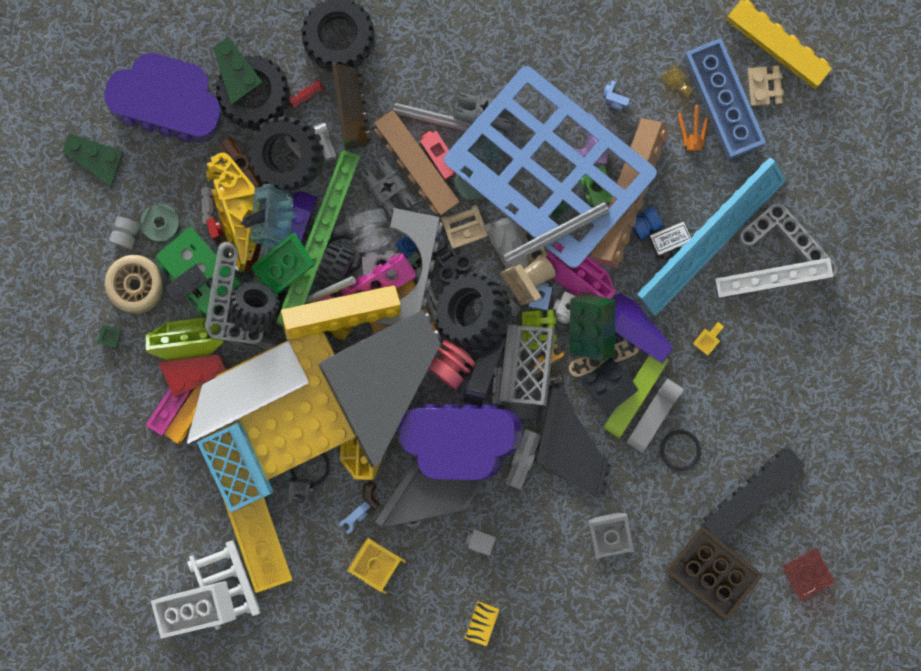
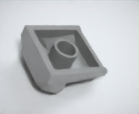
(611, 535)

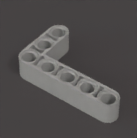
(791, 237)
(224, 299)

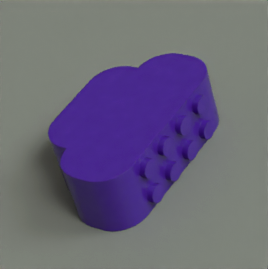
(165, 98)
(460, 441)

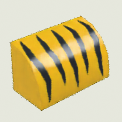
(482, 623)

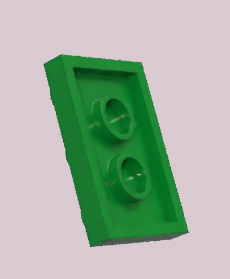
(283, 264)

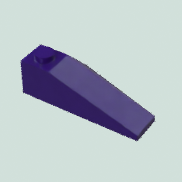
(638, 330)

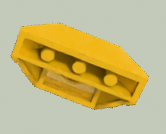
(356, 462)

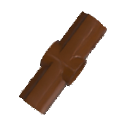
(231, 148)

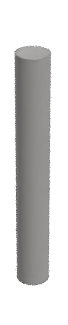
(330, 290)

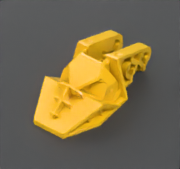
(233, 201)

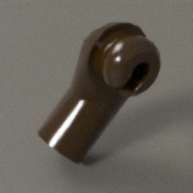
(367, 494)

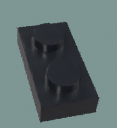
(186, 283)

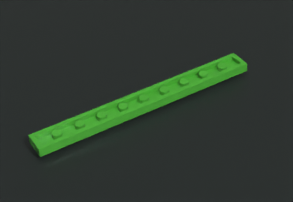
(323, 227)

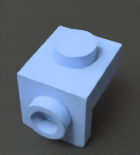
(617, 101)

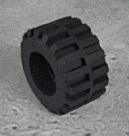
(334, 265)
(253, 307)

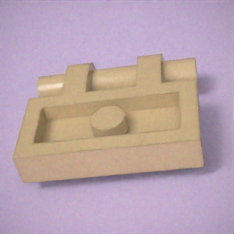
(758, 86)

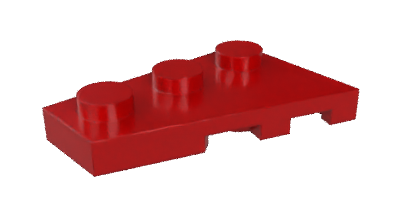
(191, 373)

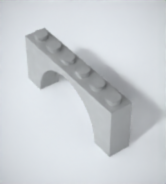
(422, 231)

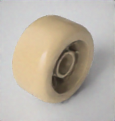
(124, 273)

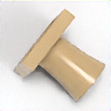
(524, 281)

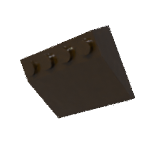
(350, 106)
(713, 574)

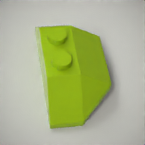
(182, 340)

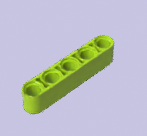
(644, 381)

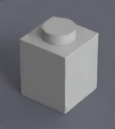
(480, 542)

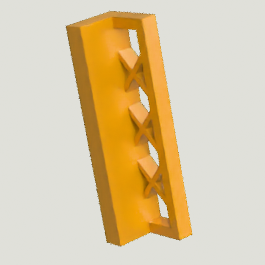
(182, 422)

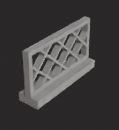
(511, 365)

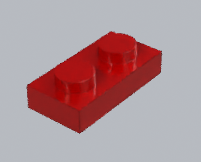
(215, 230)

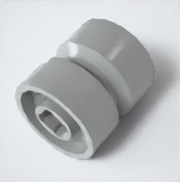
(124, 232)

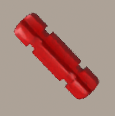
(306, 94)

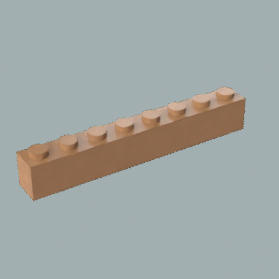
(648, 145)

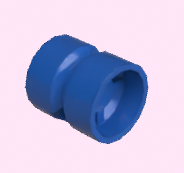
(646, 223)

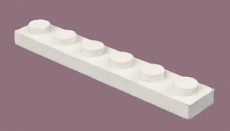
(774, 277)

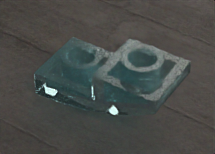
(485, 150)

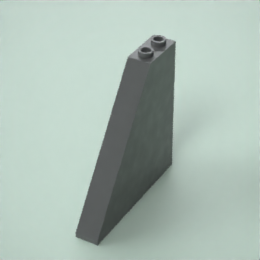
(379, 379)

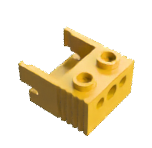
(374, 564)

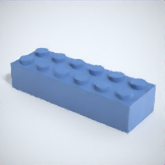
(724, 99)

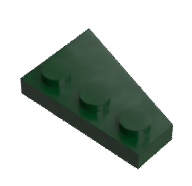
(235, 71)
(95, 157)

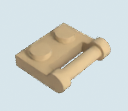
(465, 233)

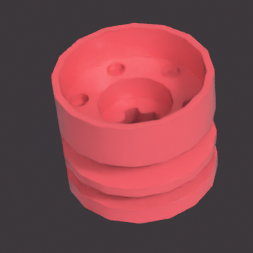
(451, 364)

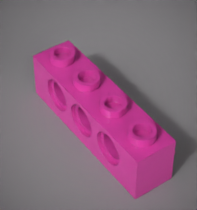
(397, 263)

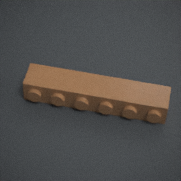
(416, 163)

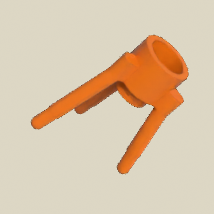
(694, 142)

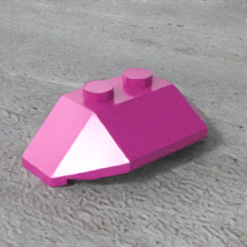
(585, 278)

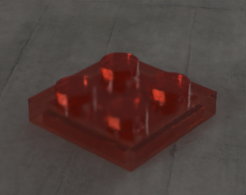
(808, 574)

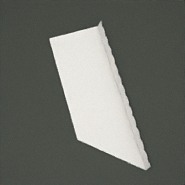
(246, 389)

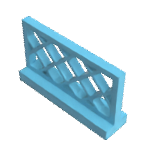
(251, 463)

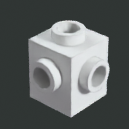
(560, 306)

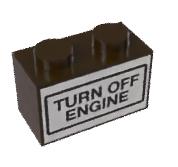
(669, 239)

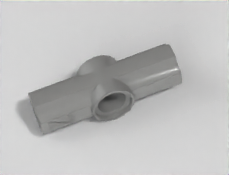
(523, 459)

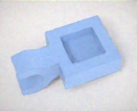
(358, 514)

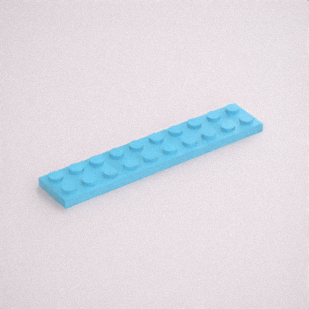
(712, 237)

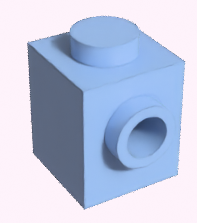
(543, 302)

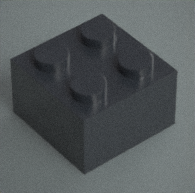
(609, 385)

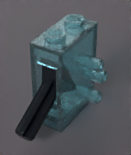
(271, 216)

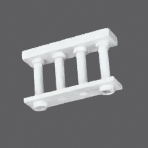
(237, 569)

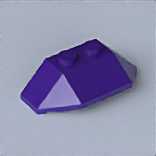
(303, 207)

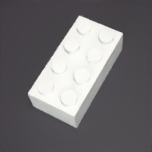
(193, 609)

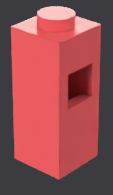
(436, 151)

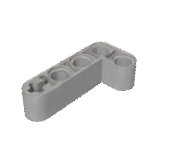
(654, 415)

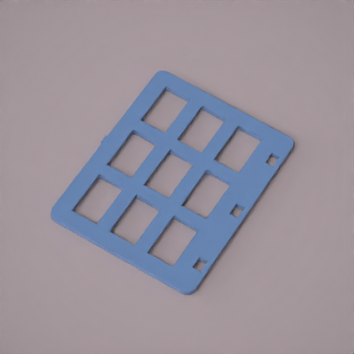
(529, 217)

